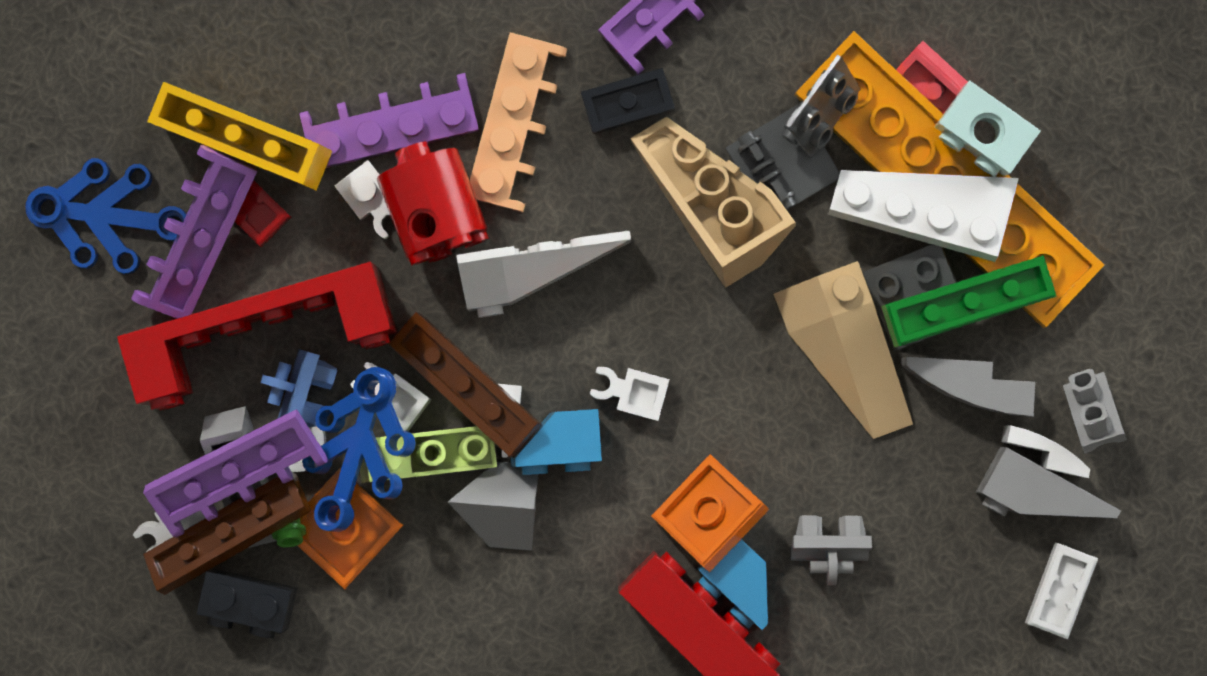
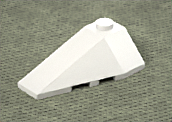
(509, 275)

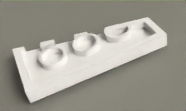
(933, 208)

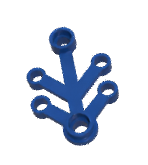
(98, 214)
(359, 444)

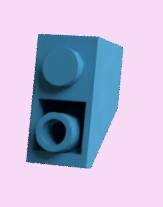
(562, 439)
(743, 581)

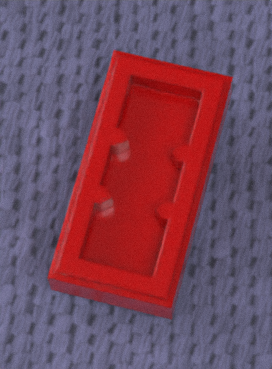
(260, 215)

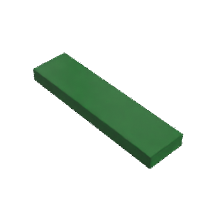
(968, 301)

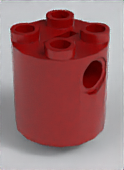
(431, 203)

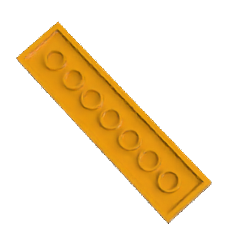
(897, 133)

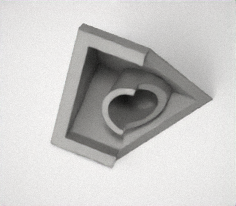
(500, 506)

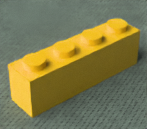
(240, 136)

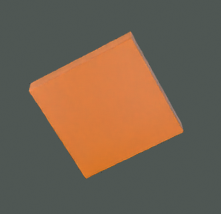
(710, 513)
(349, 551)

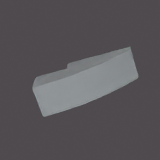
(973, 384)

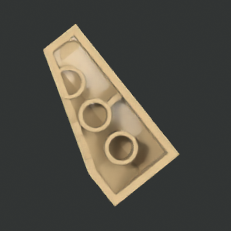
(843, 338)

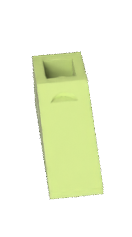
(439, 453)

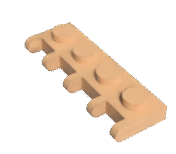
(511, 120)

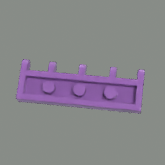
(643, 22)
(394, 126)
(199, 235)
(233, 470)

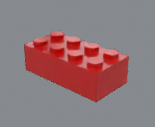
(691, 624)

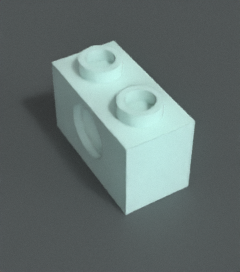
(1012, 131)

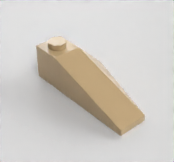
(720, 207)

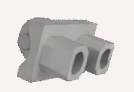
(1093, 410)
(831, 553)

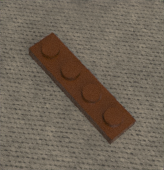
(465, 384)
(233, 531)

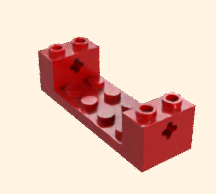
(155, 354)

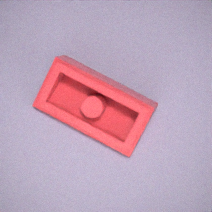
(932, 76)

